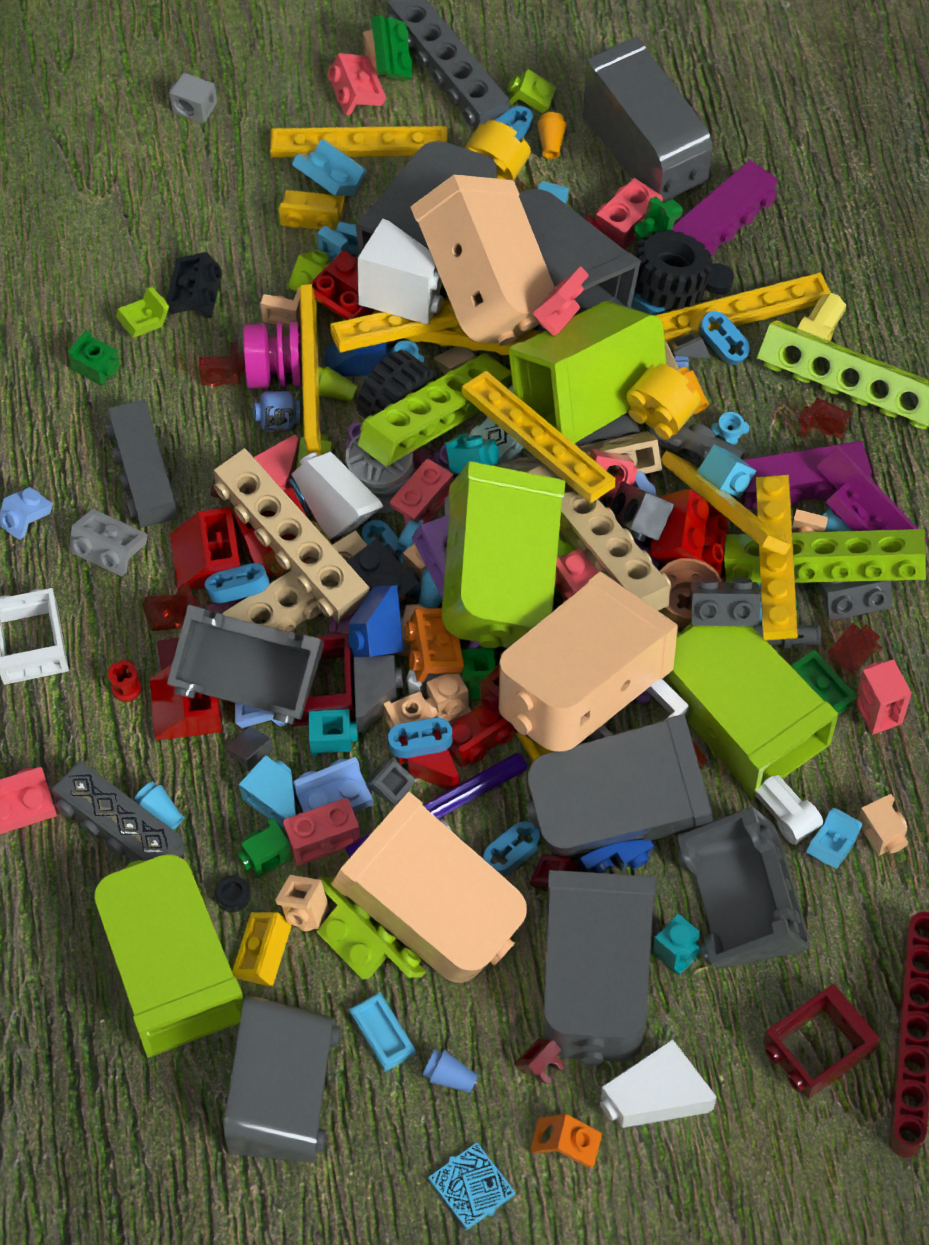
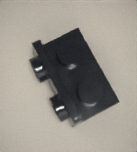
(194, 284)

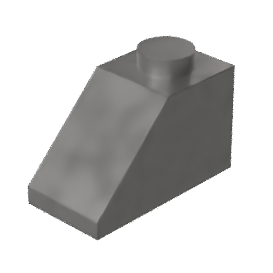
(374, 685)

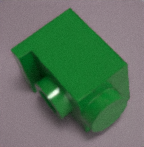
(93, 358)
(477, 665)
(265, 850)

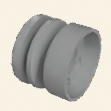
(379, 479)

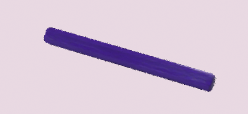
(466, 791)

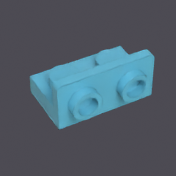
(331, 169)

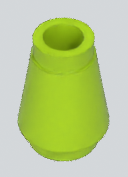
(335, 385)

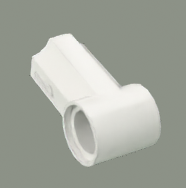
(794, 817)

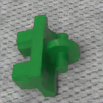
(658, 217)

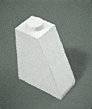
(334, 494)
(657, 1090)

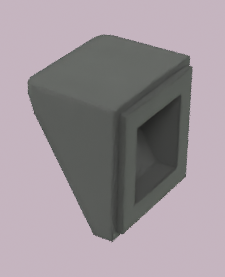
(689, 346)
(250, 747)
(390, 781)

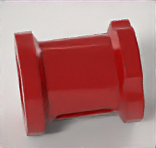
(122, 680)

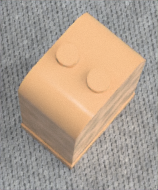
(485, 256)
(584, 664)
(433, 892)

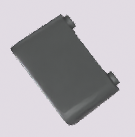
(245, 663)
(744, 890)
(279, 1082)

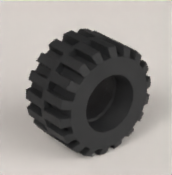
(672, 269)
(392, 381)

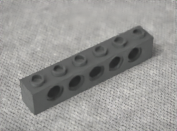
(449, 62)

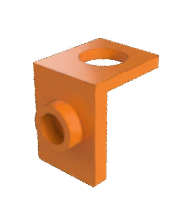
(568, 1137)

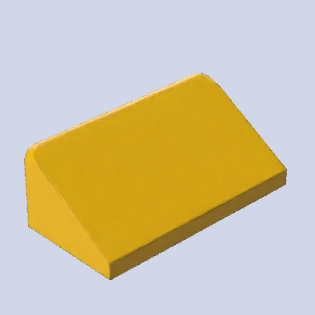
(262, 948)

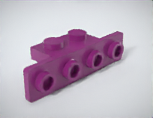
(858, 498)

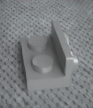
(105, 541)

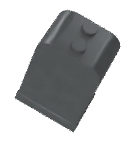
(645, 120)
(422, 174)
(573, 242)
(619, 790)
(598, 964)

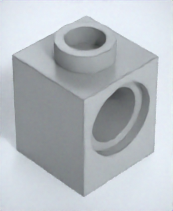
(193, 97)

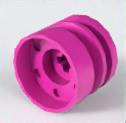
(272, 355)

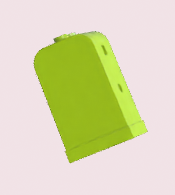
(587, 368)
(500, 553)
(748, 703)
(167, 953)

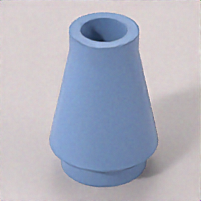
(449, 1072)

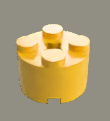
(501, 145)
(662, 400)

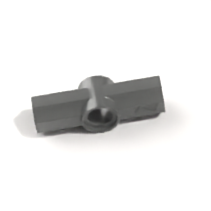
(695, 443)

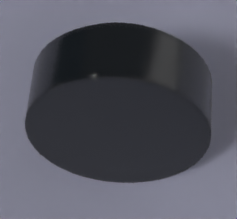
(720, 279)
(232, 894)

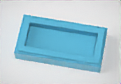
(382, 1031)

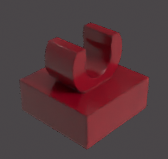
(538, 1057)

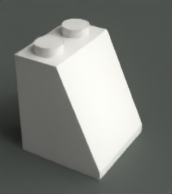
(398, 275)

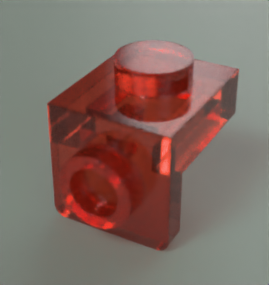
(222, 369)
(168, 611)

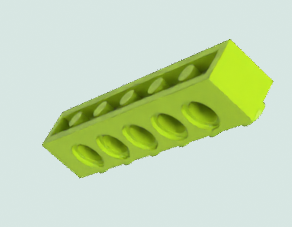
(775, 354)
(426, 412)
(837, 556)

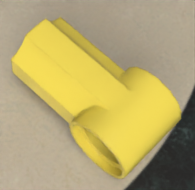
(824, 316)

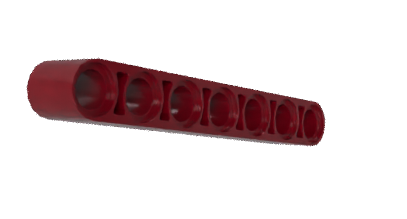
(912, 1048)

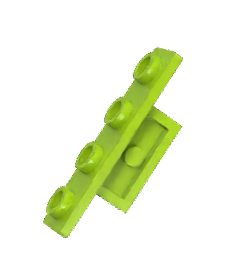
(362, 939)

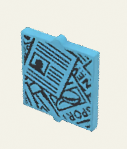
(471, 1186)

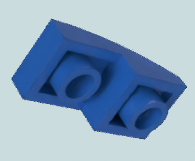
(625, 854)

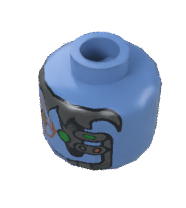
(277, 411)

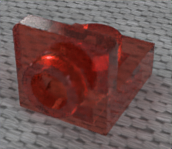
(826, 417)
(855, 647)

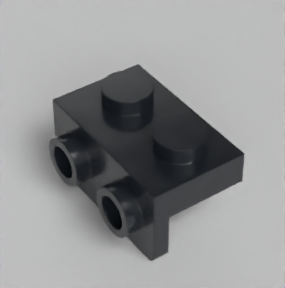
(381, 566)

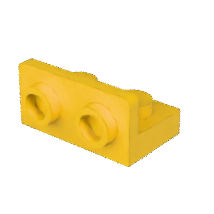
(311, 210)

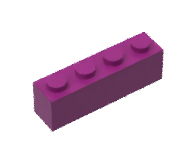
(729, 206)
(804, 477)

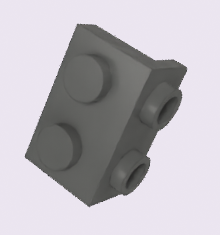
(855, 597)
(725, 602)

